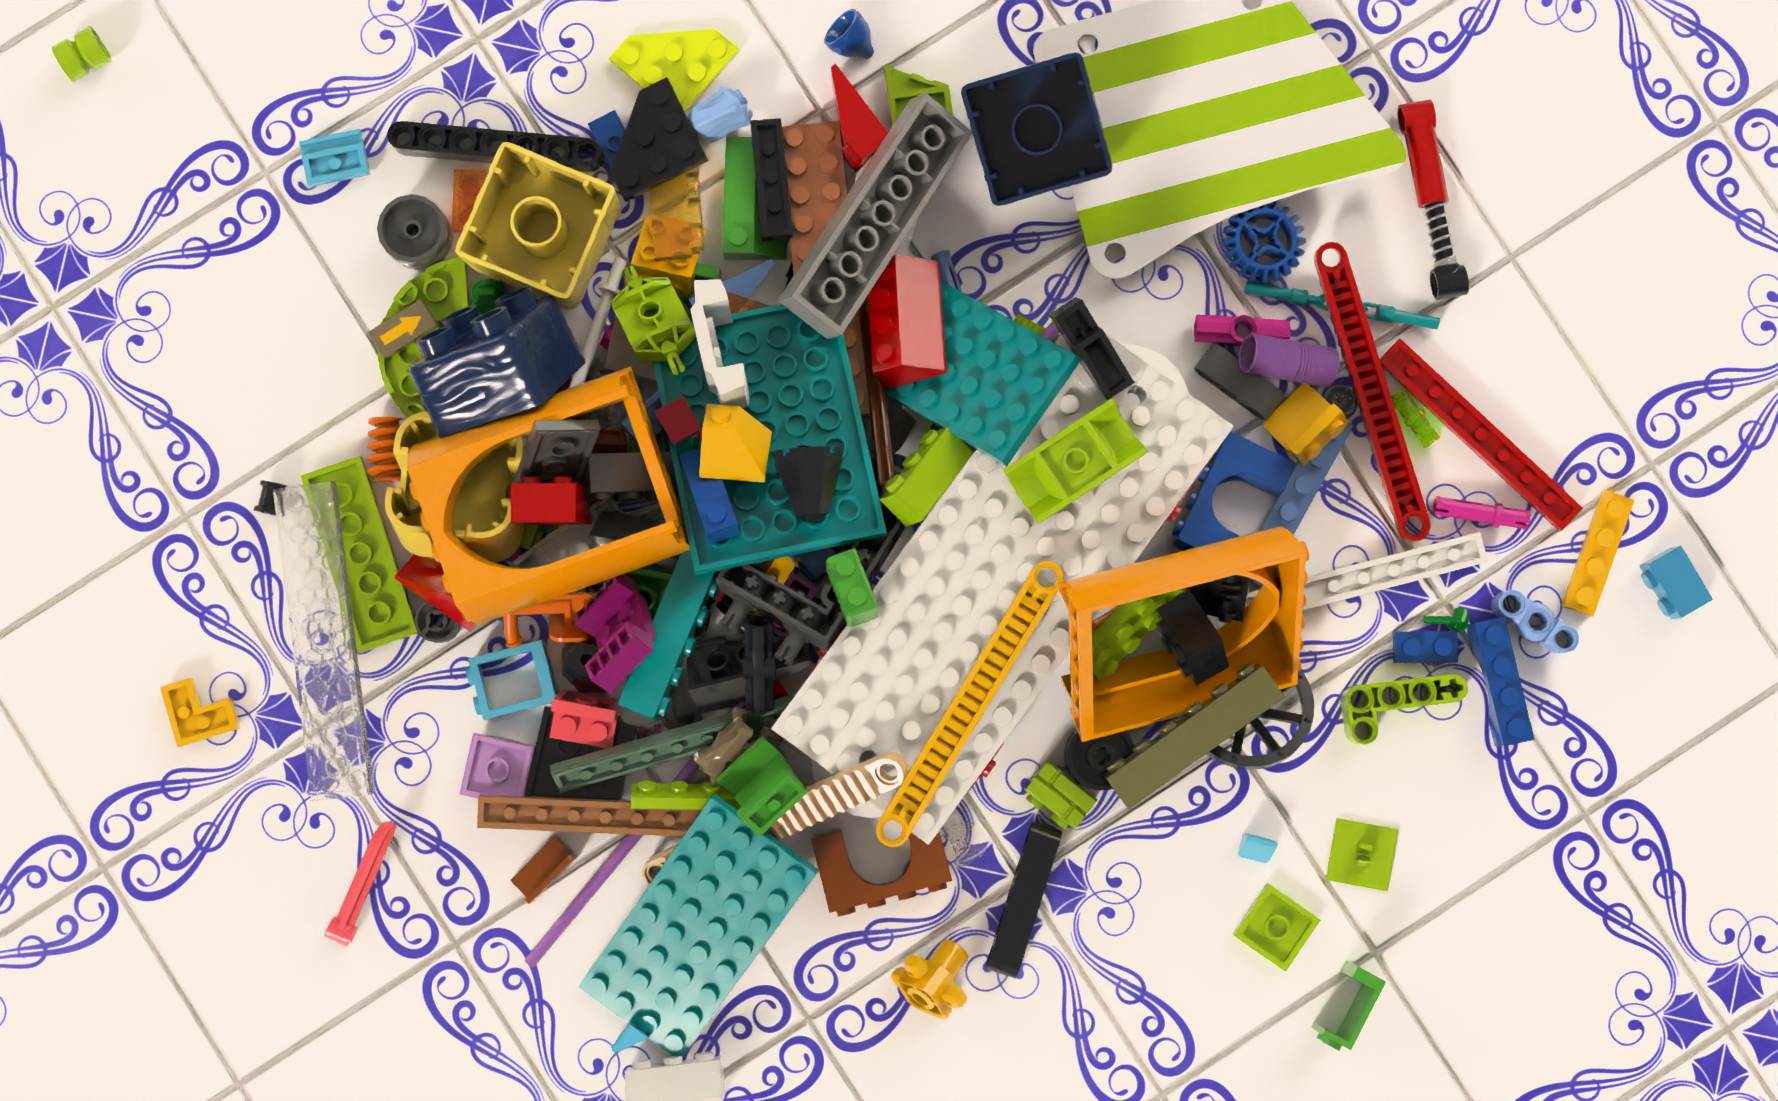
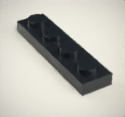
(771, 179)

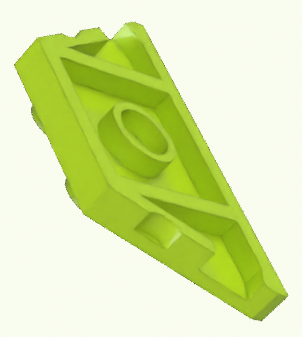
(905, 86)

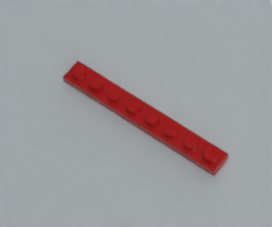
(1480, 435)

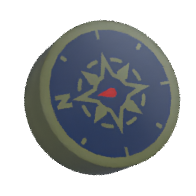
(1341, 396)

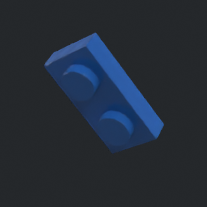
(1425, 647)

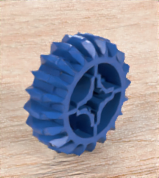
(1275, 249)

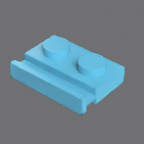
(334, 158)

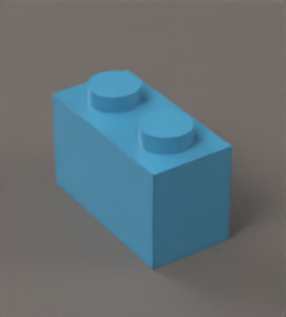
(1675, 583)

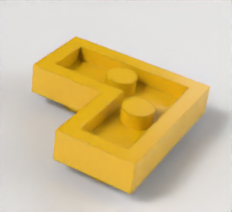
(192, 721)

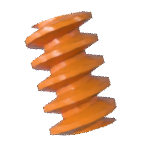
(384, 459)

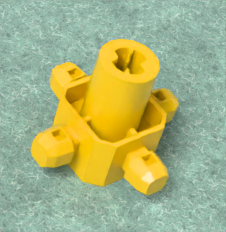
(931, 982)

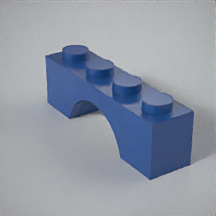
(1507, 704)

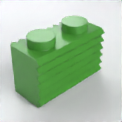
(852, 588)

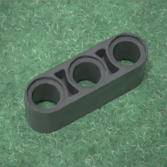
(1246, 389)

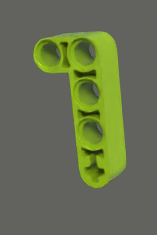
(1403, 699)

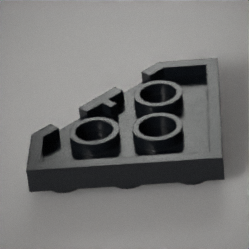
(655, 143)

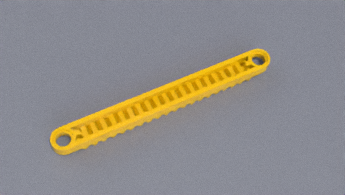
(969, 704)

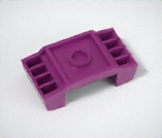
(622, 631)

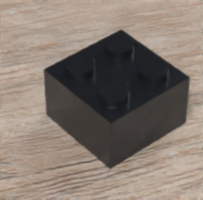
(1191, 638)

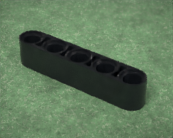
(1023, 899)

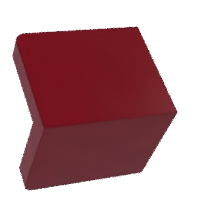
(678, 421)

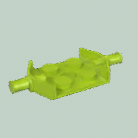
(659, 336)

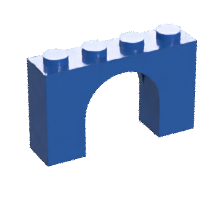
(1233, 461)

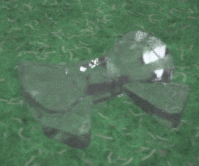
(964, 853)

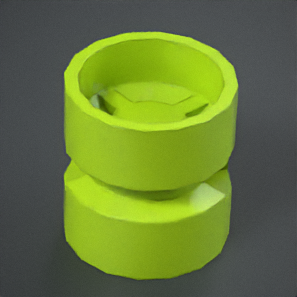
(81, 54)

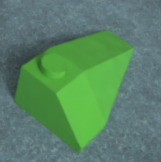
(740, 207)

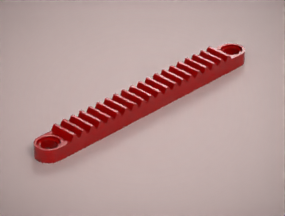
(1371, 392)

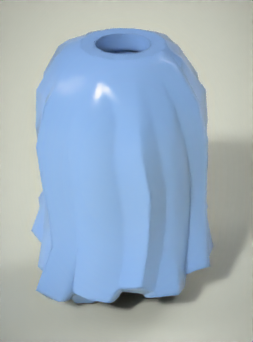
(720, 115)

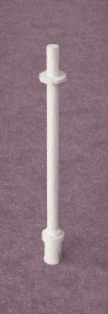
(609, 291)

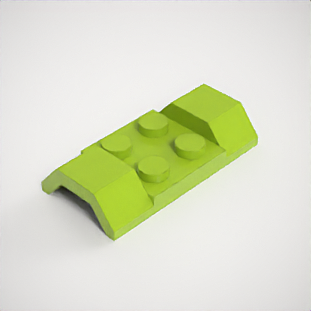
(1074, 461)

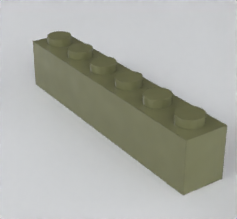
(1193, 735)

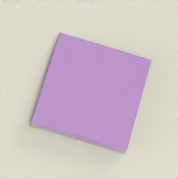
(496, 767)

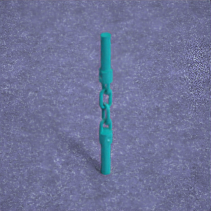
(1300, 297)

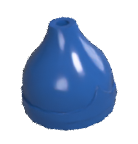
(850, 36)

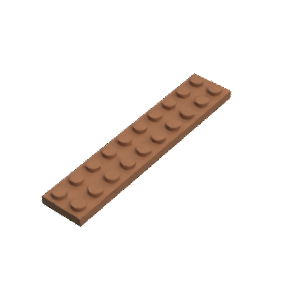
(815, 194)

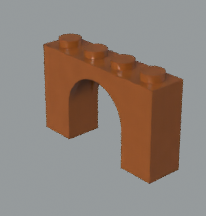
(847, 889)

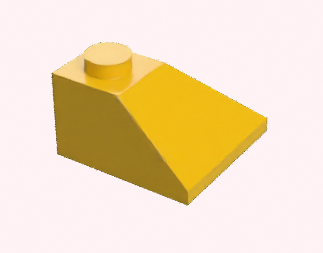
(733, 445)

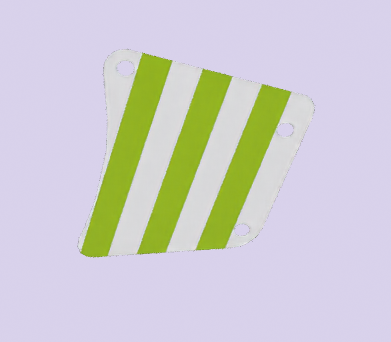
(1212, 119)

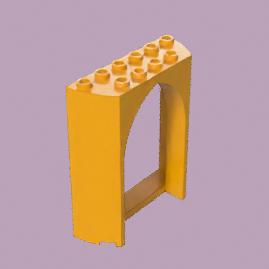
(493, 590)
(1150, 684)

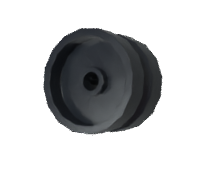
(1085, 768)

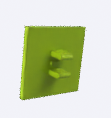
(1361, 854)

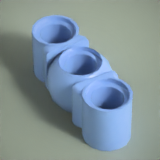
(1549, 625)

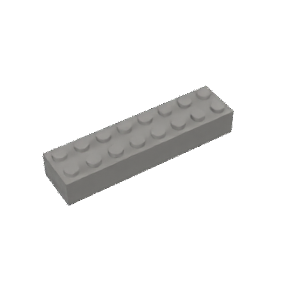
(875, 216)

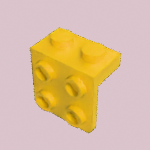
(678, 271)
(1305, 423)

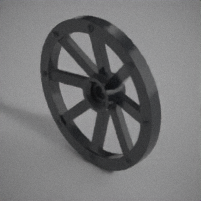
(1278, 754)

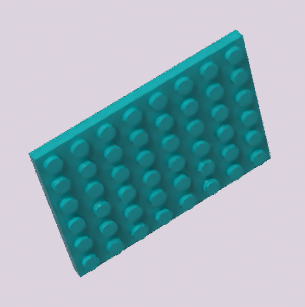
(807, 399)

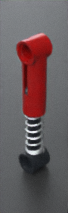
(1418, 126)

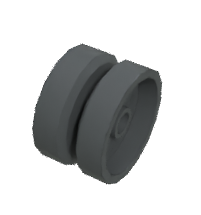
(410, 214)

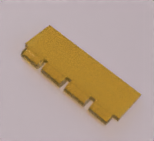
(677, 217)

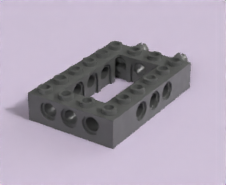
(791, 610)

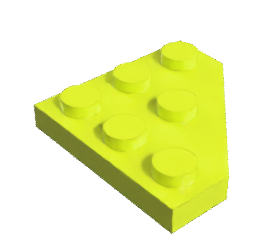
(685, 57)

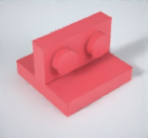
(585, 718)

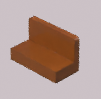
(544, 869)

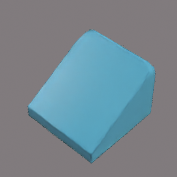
(1257, 848)
(630, 1036)

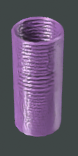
(1289, 360)

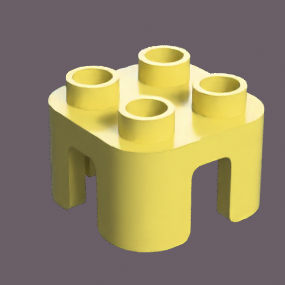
(481, 507)

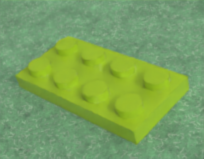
(1124, 630)

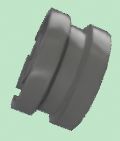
(426, 628)

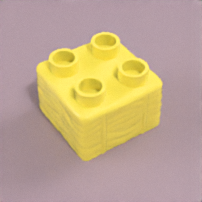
(539, 225)

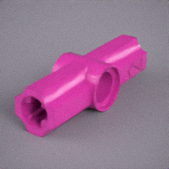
(1221, 328)

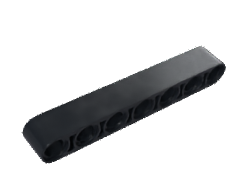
(483, 138)

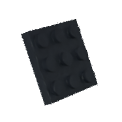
(552, 751)

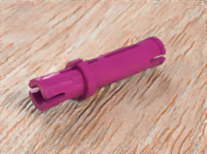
(1473, 511)

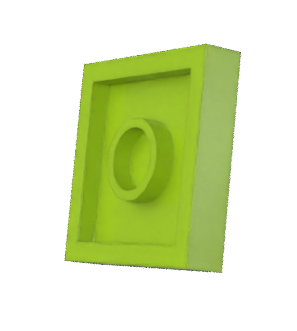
(1276, 927)

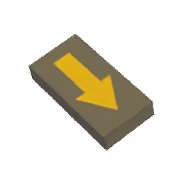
(403, 329)

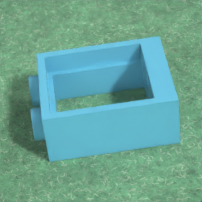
(544, 673)

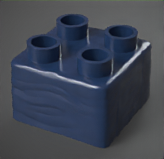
(1037, 129)
(494, 361)

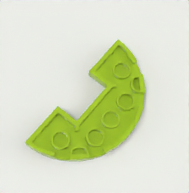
(443, 291)

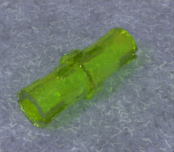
(1414, 417)

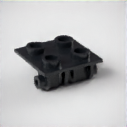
(1223, 597)

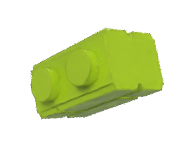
(1060, 795)

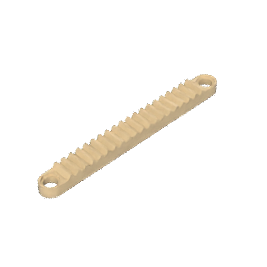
(823, 800)

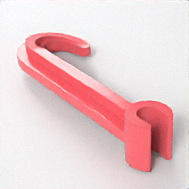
(343, 928)

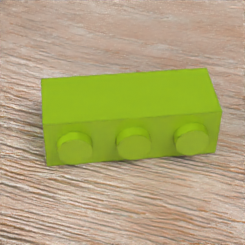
(925, 476)

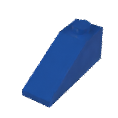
(710, 500)

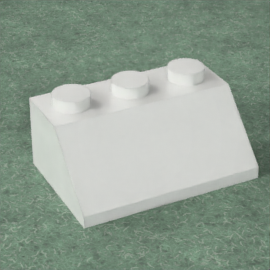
(676, 1079)

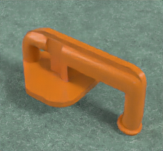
(561, 619)

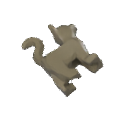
(731, 744)

